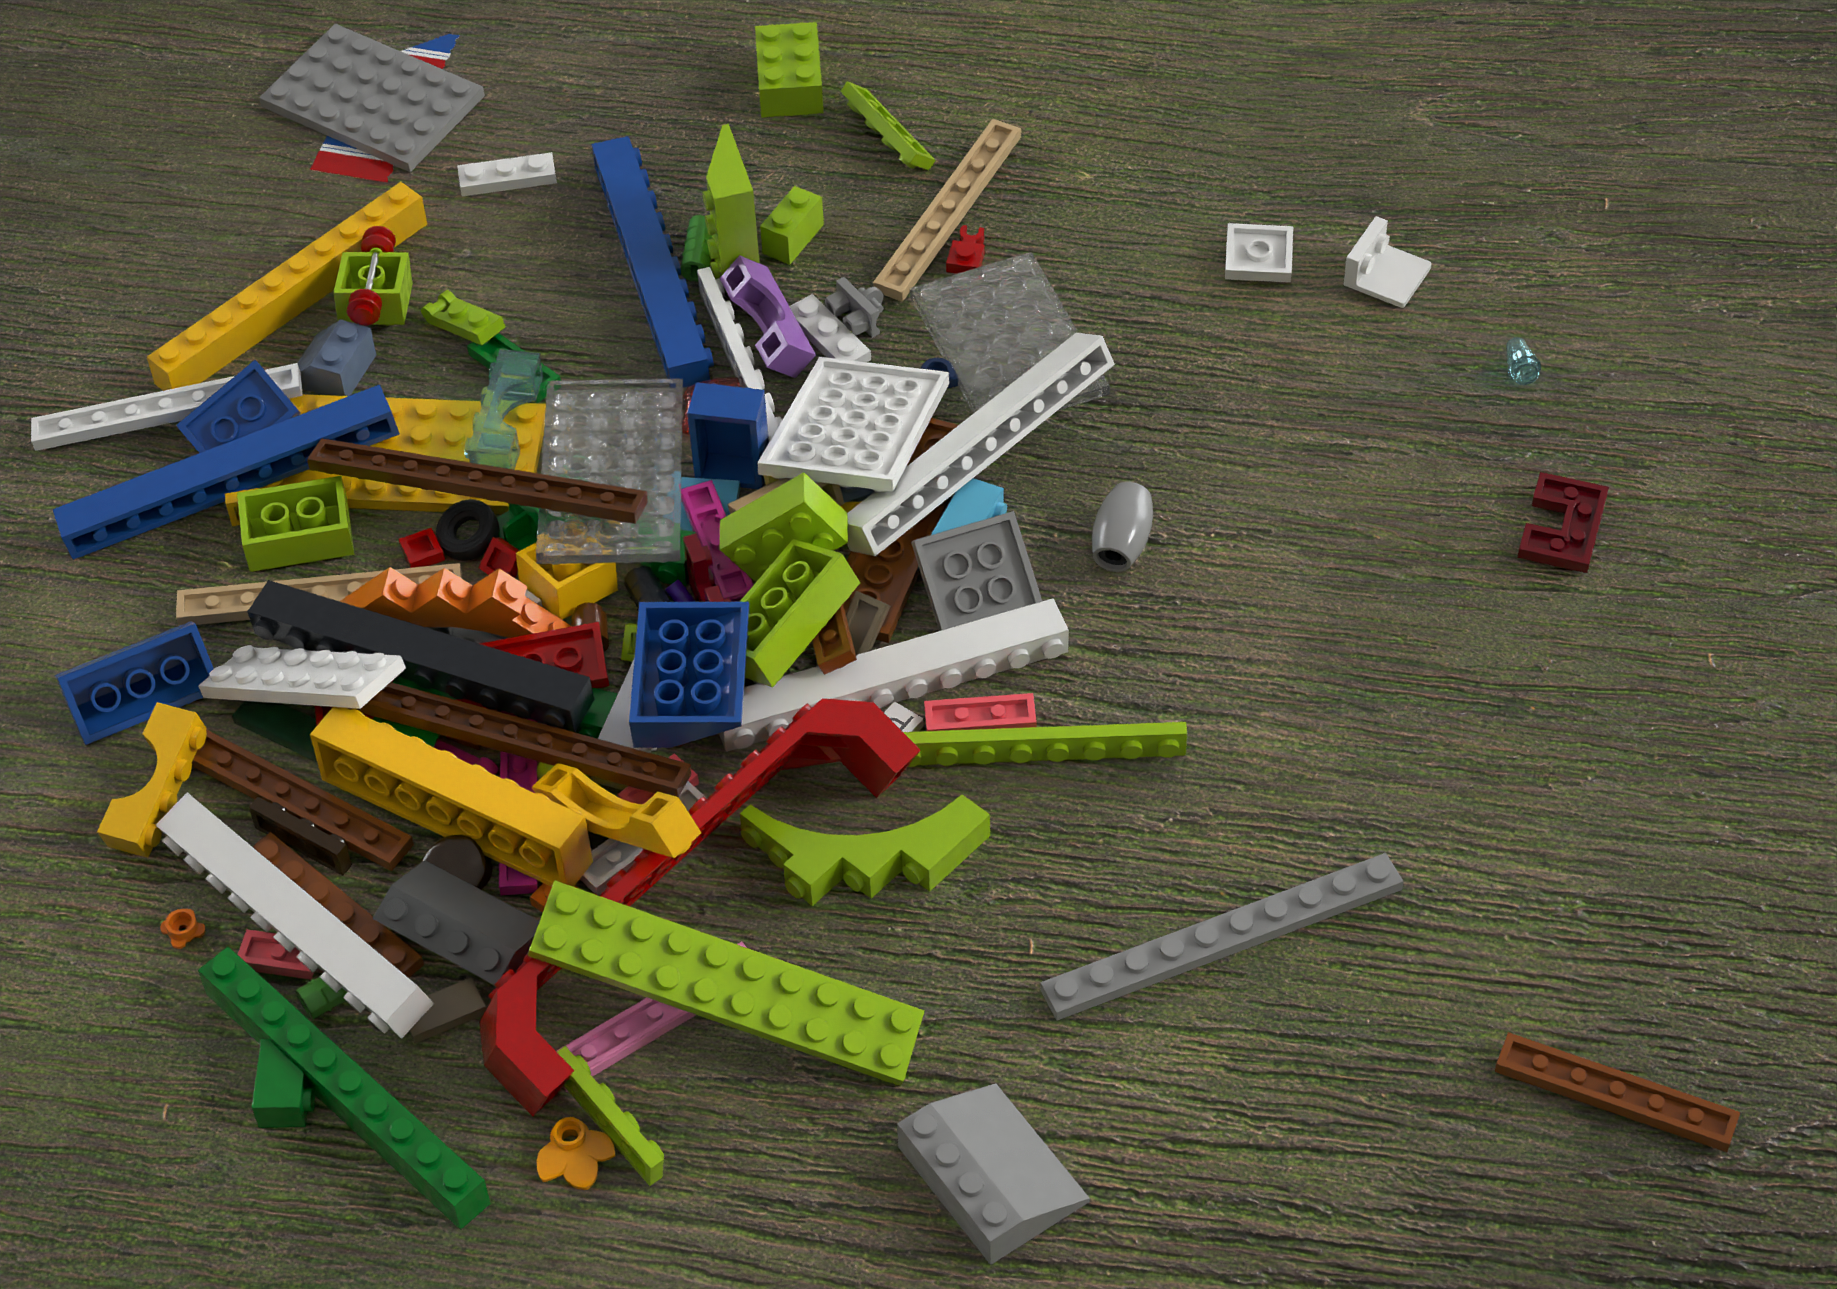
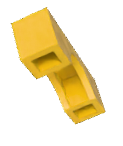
(132, 820)

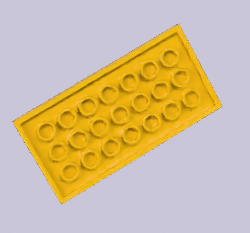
(434, 430)

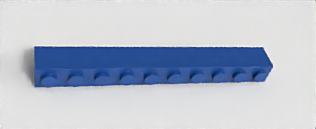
(650, 261)
(228, 468)

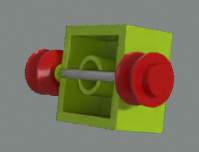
(374, 283)

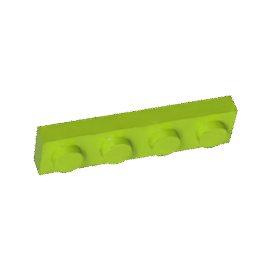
(883, 122)
(619, 1126)

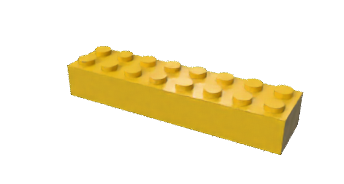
(452, 796)

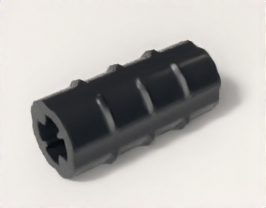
(644, 586)

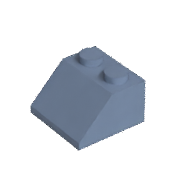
(337, 359)

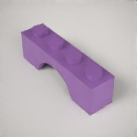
(756, 291)

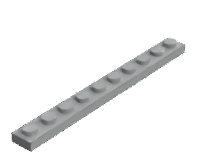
(1220, 936)

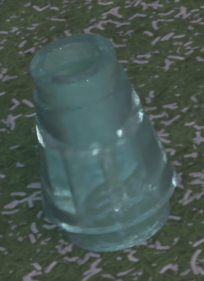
(1522, 362)

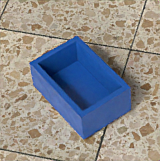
(728, 433)

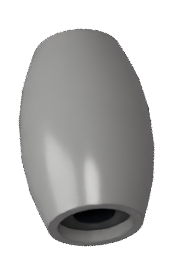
(1122, 526)

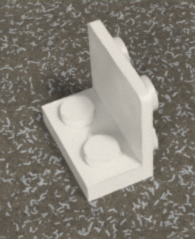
(1382, 269)

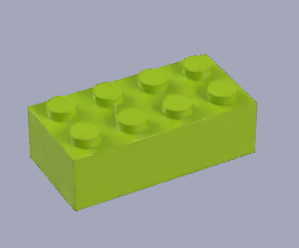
(793, 606)

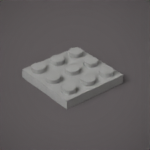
(976, 571)

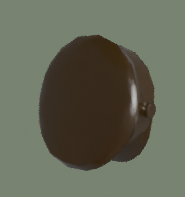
(461, 858)

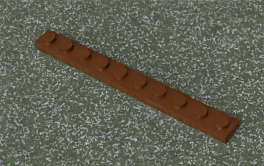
(478, 480)
(529, 739)

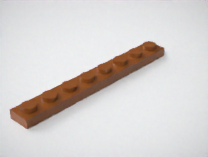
(330, 814)

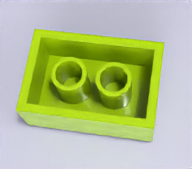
(789, 69)
(295, 523)
(766, 526)

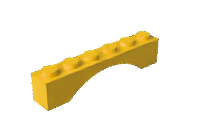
(657, 825)

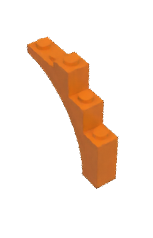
(445, 600)

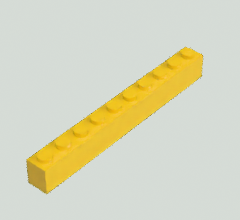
(280, 293)

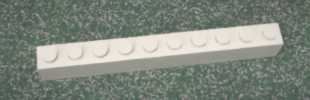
(977, 442)
(908, 668)
(295, 916)

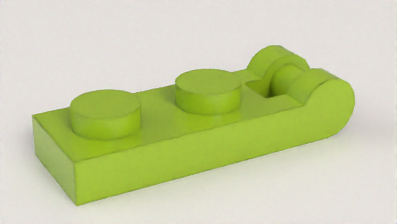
(462, 318)

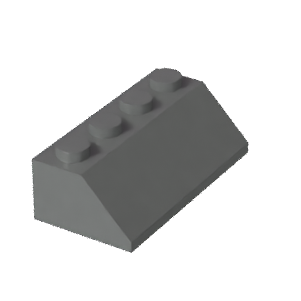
(458, 921)

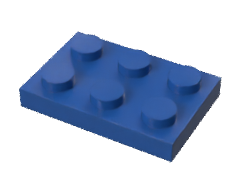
(238, 409)

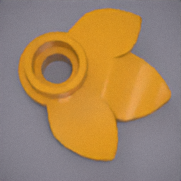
(574, 1159)

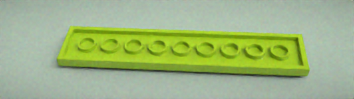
(726, 983)

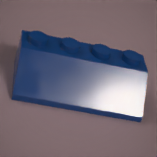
(129, 682)

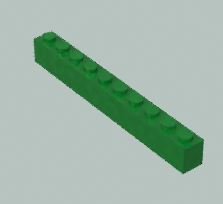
(347, 1089)

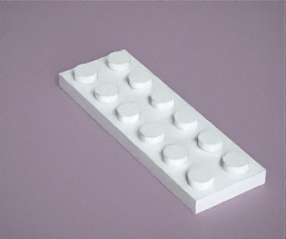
(302, 677)

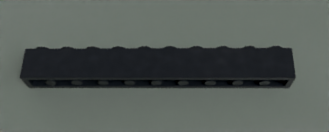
(430, 657)

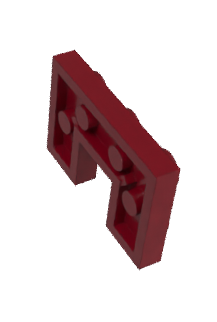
(1583, 511)
(699, 575)

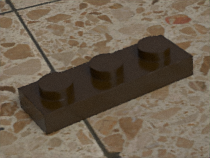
(301, 835)

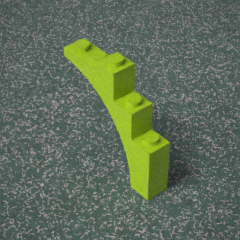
(868, 862)

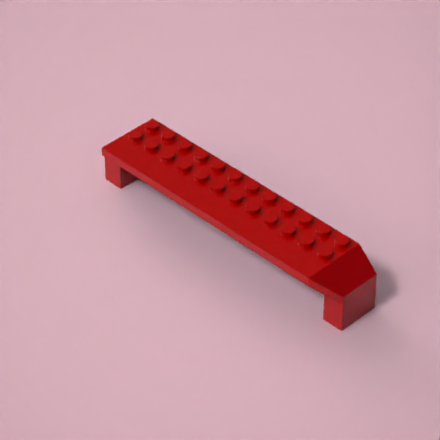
(822, 734)

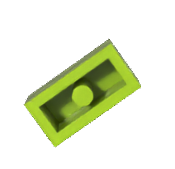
(792, 225)

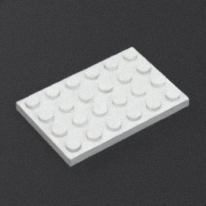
(854, 424)

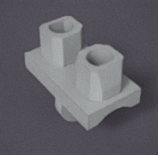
(861, 306)

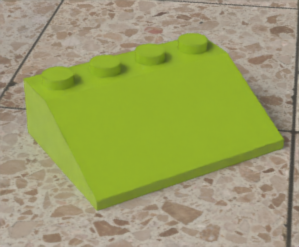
(730, 206)

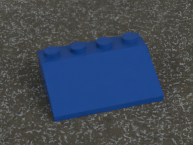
(687, 671)

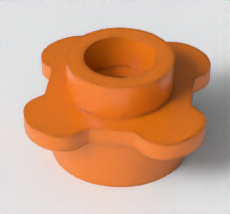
(182, 919)

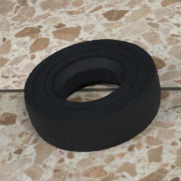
(455, 517)

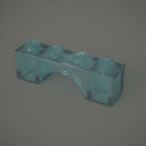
(512, 382)

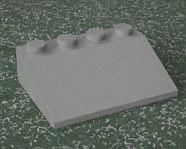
(989, 1169)

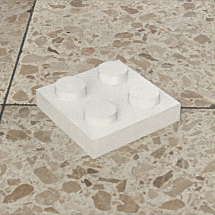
(1259, 252)

